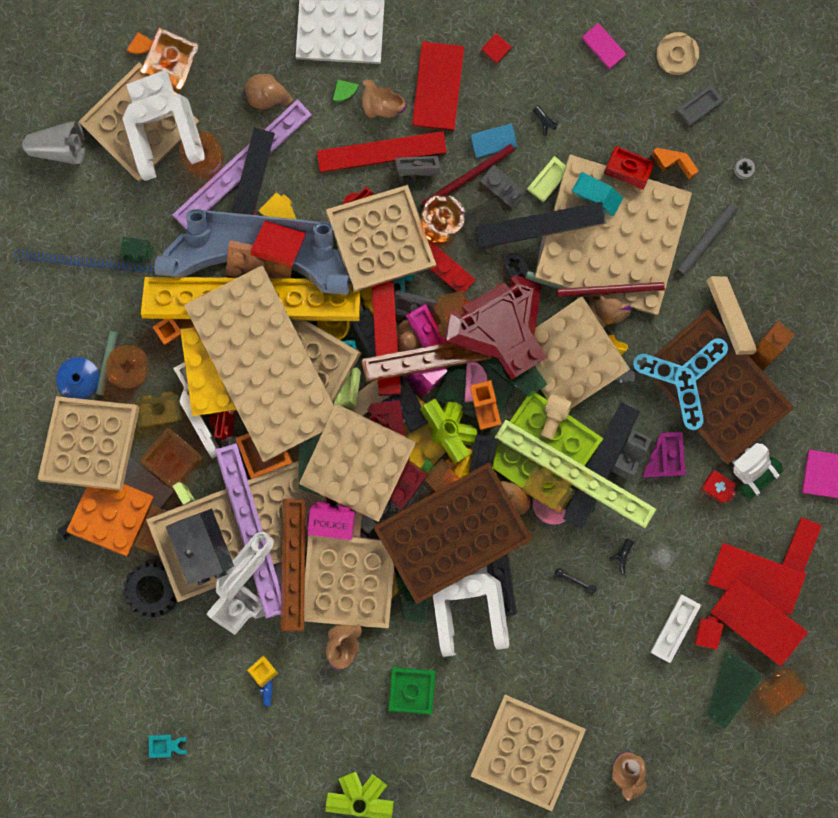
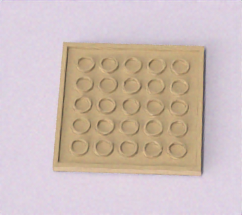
(628, 249)

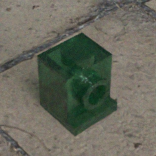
(136, 250)

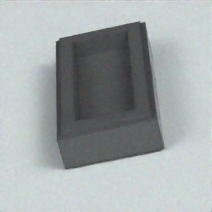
(700, 105)

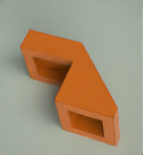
(668, 158)
(169, 329)
(485, 405)

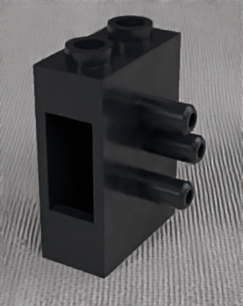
(200, 547)

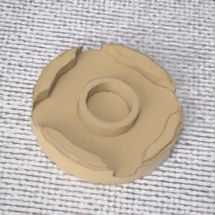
(674, 59)

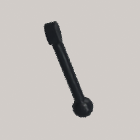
(591, 589)

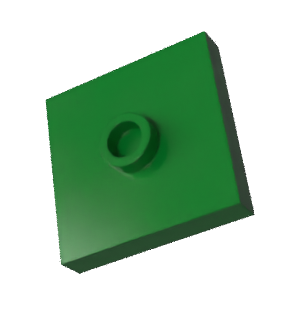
(412, 690)

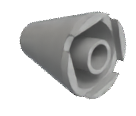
(57, 143)

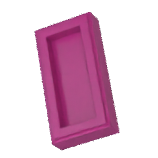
(604, 46)

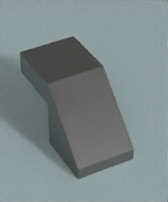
(631, 455)

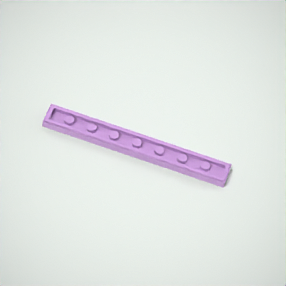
(231, 174)
(249, 525)

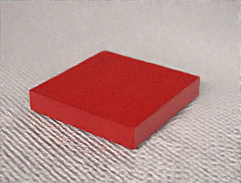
(629, 167)
(278, 244)

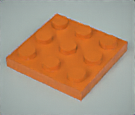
(111, 517)

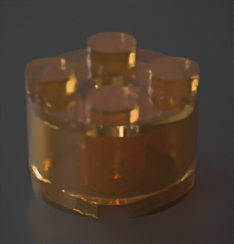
(213, 159)
(442, 219)
(135, 358)

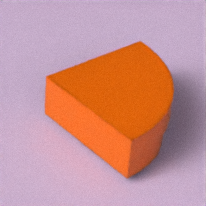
(139, 44)

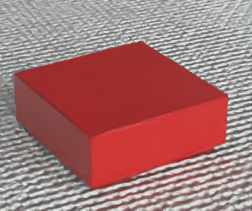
(496, 48)

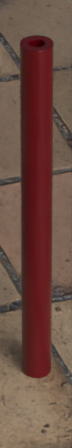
(473, 172)
(610, 289)

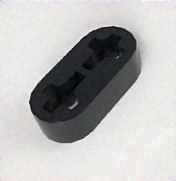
(521, 266)

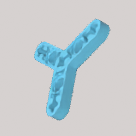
(690, 368)

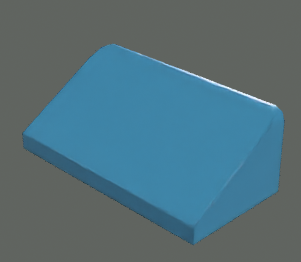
(493, 140)

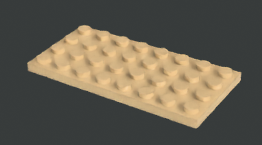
(262, 362)
(267, 495)

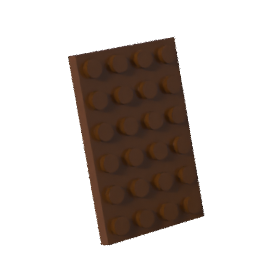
(733, 394)
(453, 532)

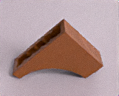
(771, 345)

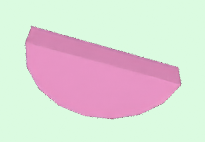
(474, 375)
(546, 514)

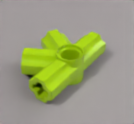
(447, 430)
(354, 791)

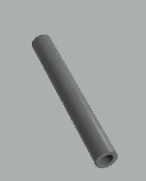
(706, 239)

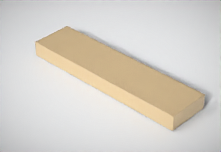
(731, 315)

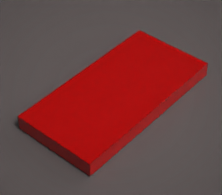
(438, 86)
(768, 578)
(759, 621)

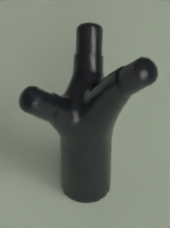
(545, 119)
(622, 554)

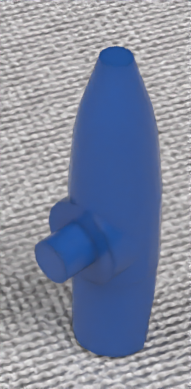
(267, 692)

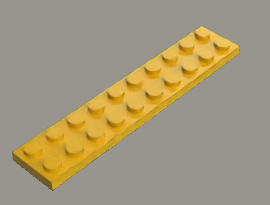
(300, 297)

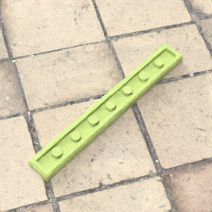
(576, 474)

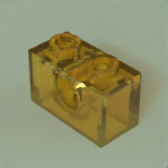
(172, 410)
(558, 499)

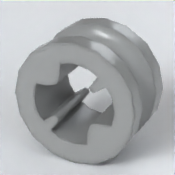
(749, 164)

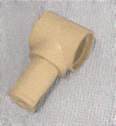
(556, 410)

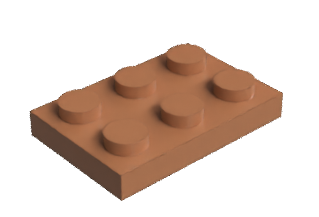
(241, 262)

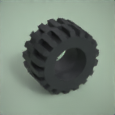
(133, 594)

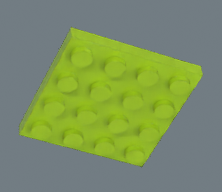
(570, 439)

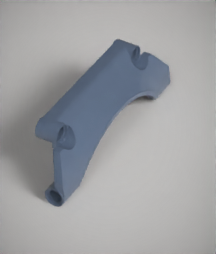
(211, 232)

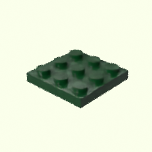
(455, 383)

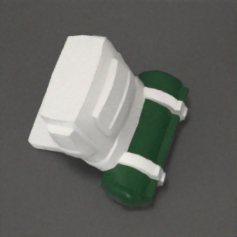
(756, 470)

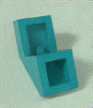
(593, 191)

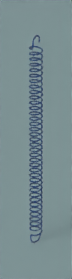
(86, 262)

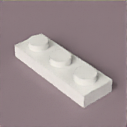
(675, 628)

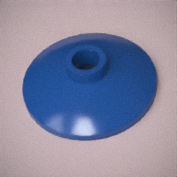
(88, 378)

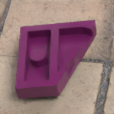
(667, 456)

